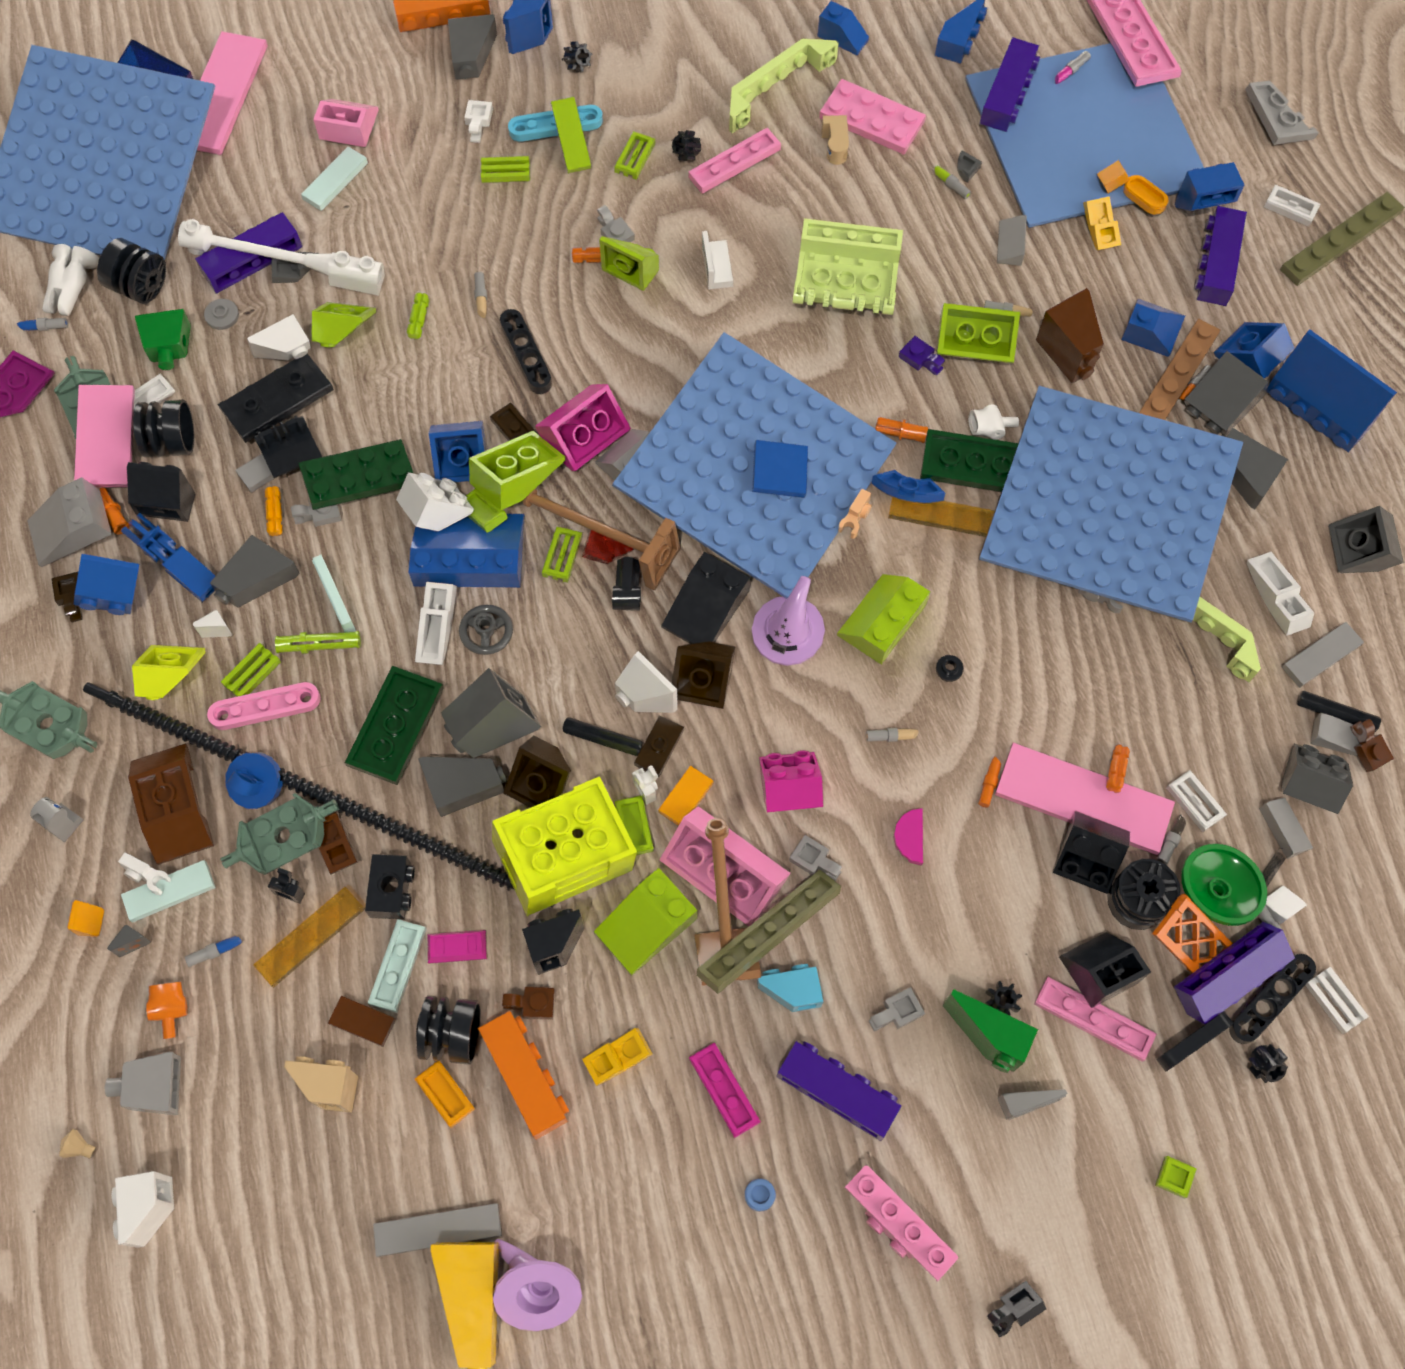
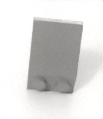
(68, 521)

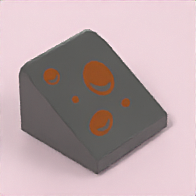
(127, 941)

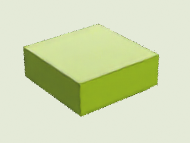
(1176, 1177)

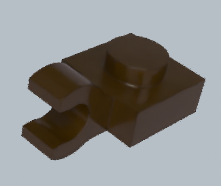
(64, 593)

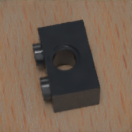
(383, 871)

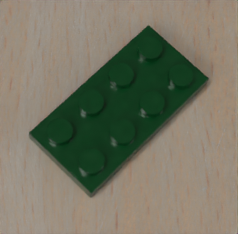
(967, 460)
(355, 474)
(394, 725)

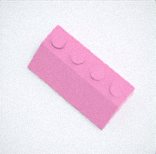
(751, 875)

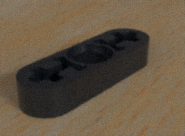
(1194, 1041)

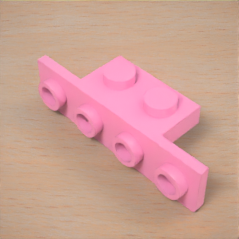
(900, 1223)

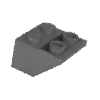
(1317, 778)

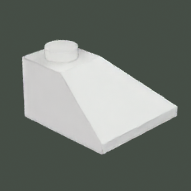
(280, 341)
(645, 688)

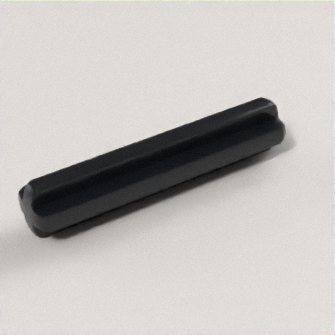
(1346, 713)
(602, 736)

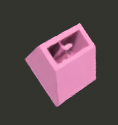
(345, 121)

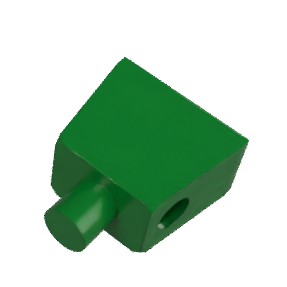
(164, 336)

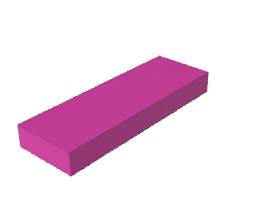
(724, 1090)

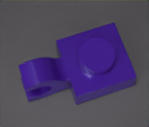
(920, 354)

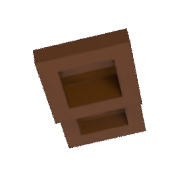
(336, 846)

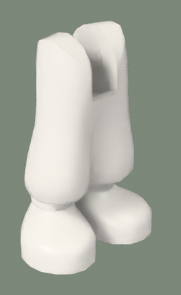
(67, 277)

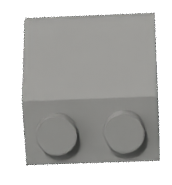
(619, 454)

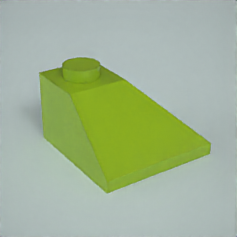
(628, 261)
(337, 321)

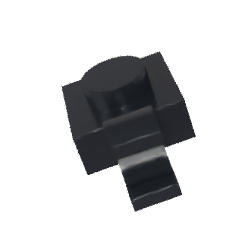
(286, 886)
(1018, 1305)

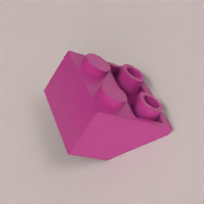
(791, 781)

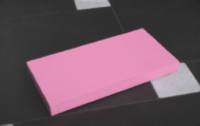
(104, 434)

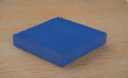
(780, 468)

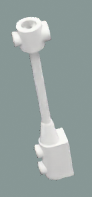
(342, 270)

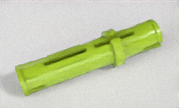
(285, 643)

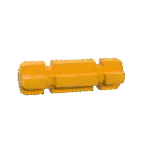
(273, 511)

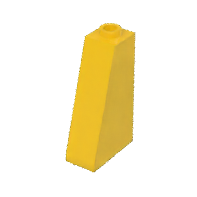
(467, 1284)

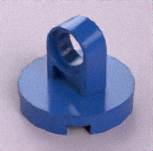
(253, 780)

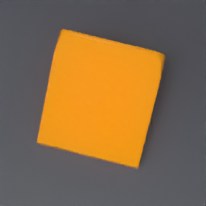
(1113, 176)
(85, 919)

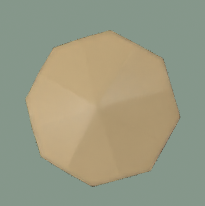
(75, 1145)

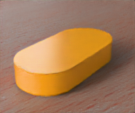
(1145, 194)

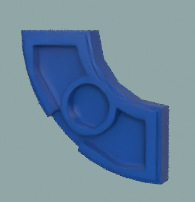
(908, 488)

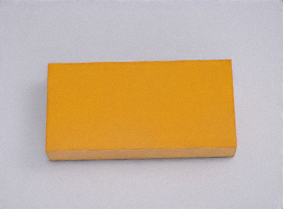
(685, 795)
(444, 1094)

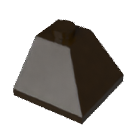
(703, 673)
(537, 773)

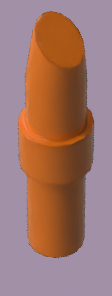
(990, 783)

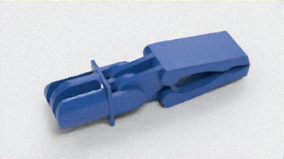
(179, 565)

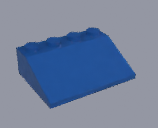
(1330, 391)
(469, 555)

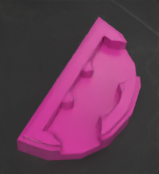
(909, 836)

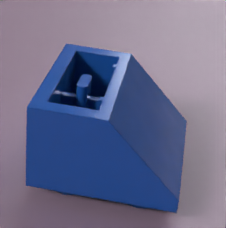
(527, 24)
(1210, 187)

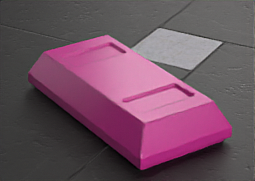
(457, 946)

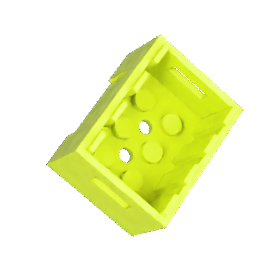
(576, 864)

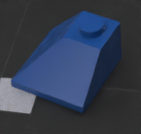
(1153, 327)

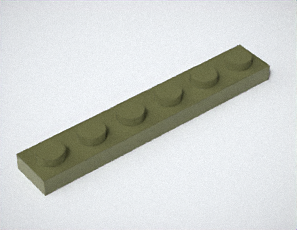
(1342, 238)
(768, 931)

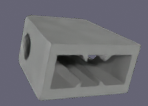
(148, 1084)

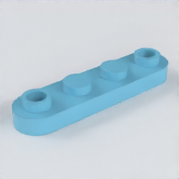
(543, 124)

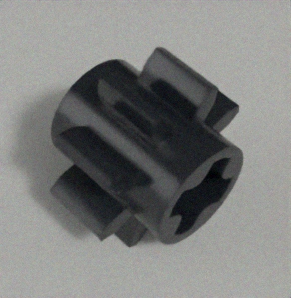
(577, 56)
(686, 145)
(1011, 999)
(1268, 1063)

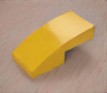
(1100, 222)
(617, 1056)

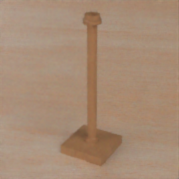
(656, 555)
(710, 943)

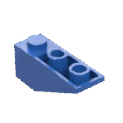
(958, 32)

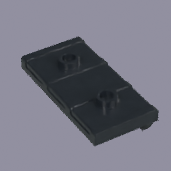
(275, 397)

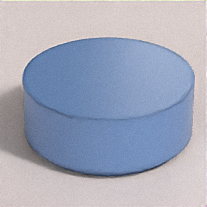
(760, 1195)

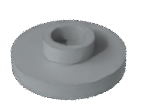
(221, 314)

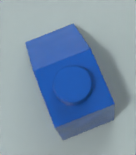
(842, 26)

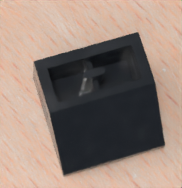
(159, 491)
(1092, 852)
(553, 940)
(1104, 967)

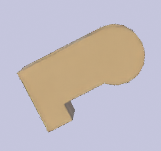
(836, 130)

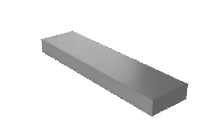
(449, 1226)

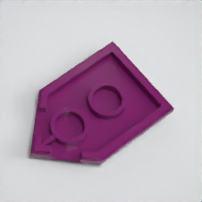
(20, 382)

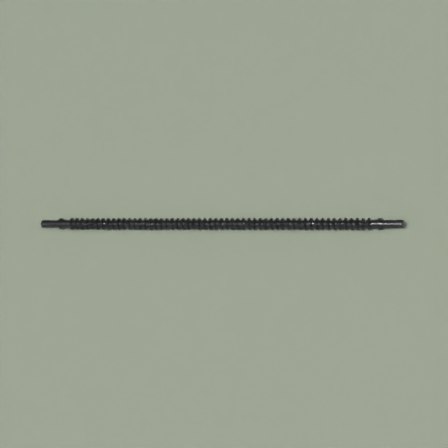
(201, 740)

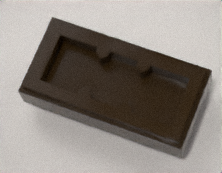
(659, 745)

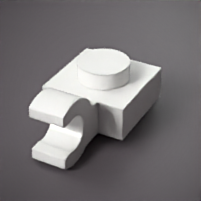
(478, 115)
(646, 783)
(140, 870)

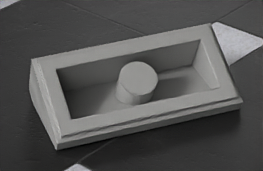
(1012, 240)
(1285, 827)

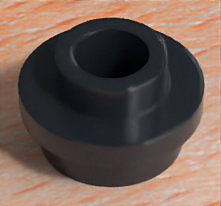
(944, 673)

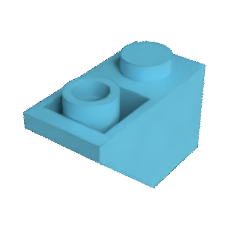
(793, 989)

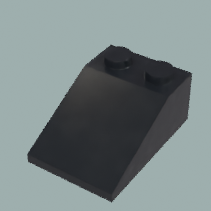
(706, 601)

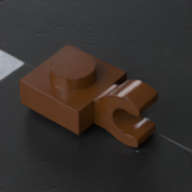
(1372, 748)
(536, 1002)

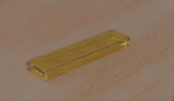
(943, 515)
(309, 937)

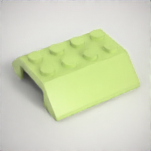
(848, 266)

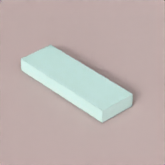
(334, 178)
(333, 594)
(184, 885)
(397, 966)

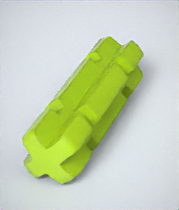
(417, 315)

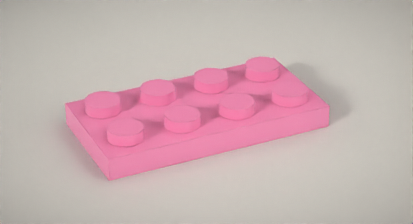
(874, 116)

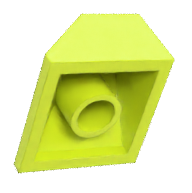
(162, 669)

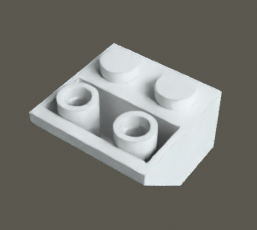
(432, 501)
(142, 1206)

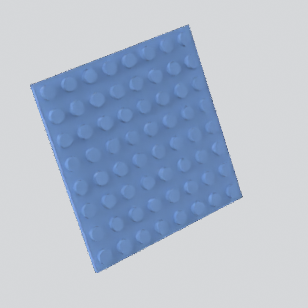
(1082, 127)
(98, 151)
(702, 461)
(1113, 503)

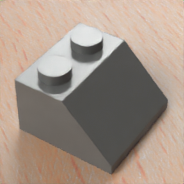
(1366, 542)

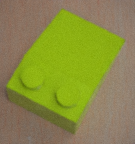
(513, 469)
(646, 921)

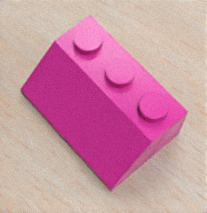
(584, 425)

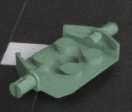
(68, 388)
(29, 706)
(259, 842)

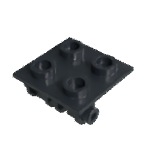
(287, 446)

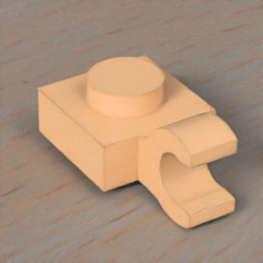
(859, 509)

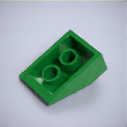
(994, 1033)

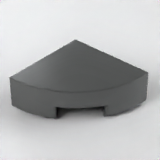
(967, 166)

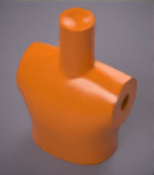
(166, 1004)

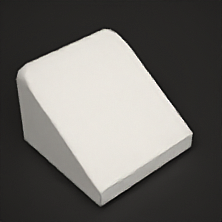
(212, 626)
(1284, 904)

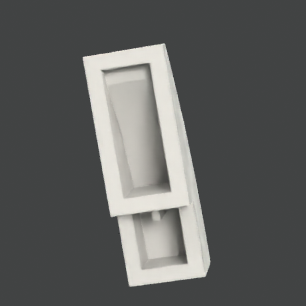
(1280, 593)
(435, 623)

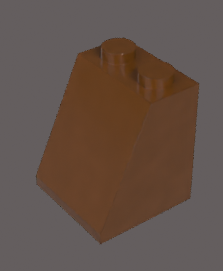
(1072, 336)

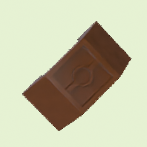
(168, 804)

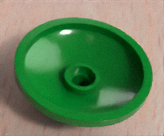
(1234, 878)

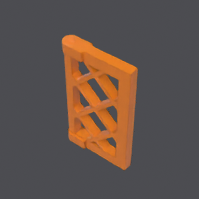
(1174, 918)

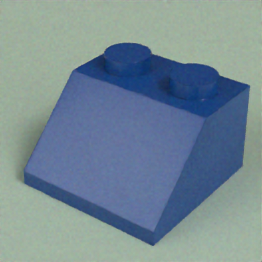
(1259, 346)
(453, 447)
(105, 584)

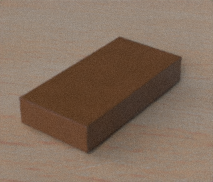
(362, 1021)

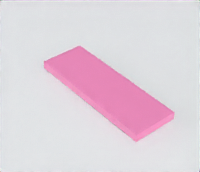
(1136, 40)
(232, 72)
(1064, 788)

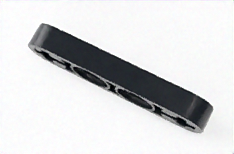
(525, 351)
(1273, 999)

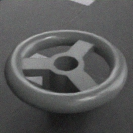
(482, 619)

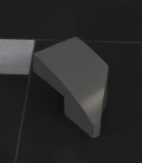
(288, 271)

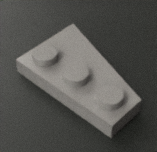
(1277, 116)

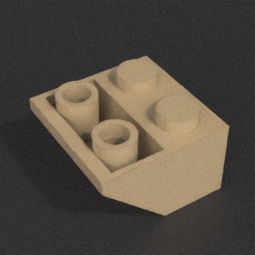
(326, 1085)

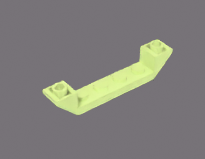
(816, 52)
(1232, 634)

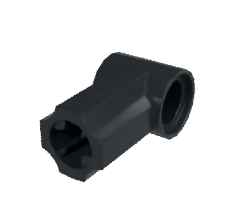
(627, 592)

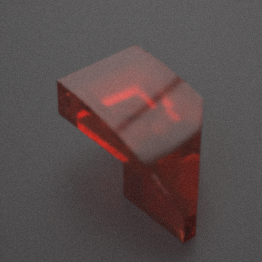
(603, 549)

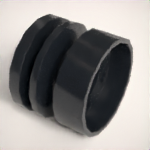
(131, 270)
(163, 428)
(1132, 905)
(443, 1029)

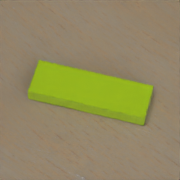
(571, 135)

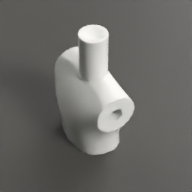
(990, 423)

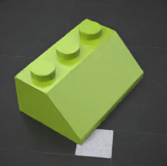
(978, 333)
(884, 616)

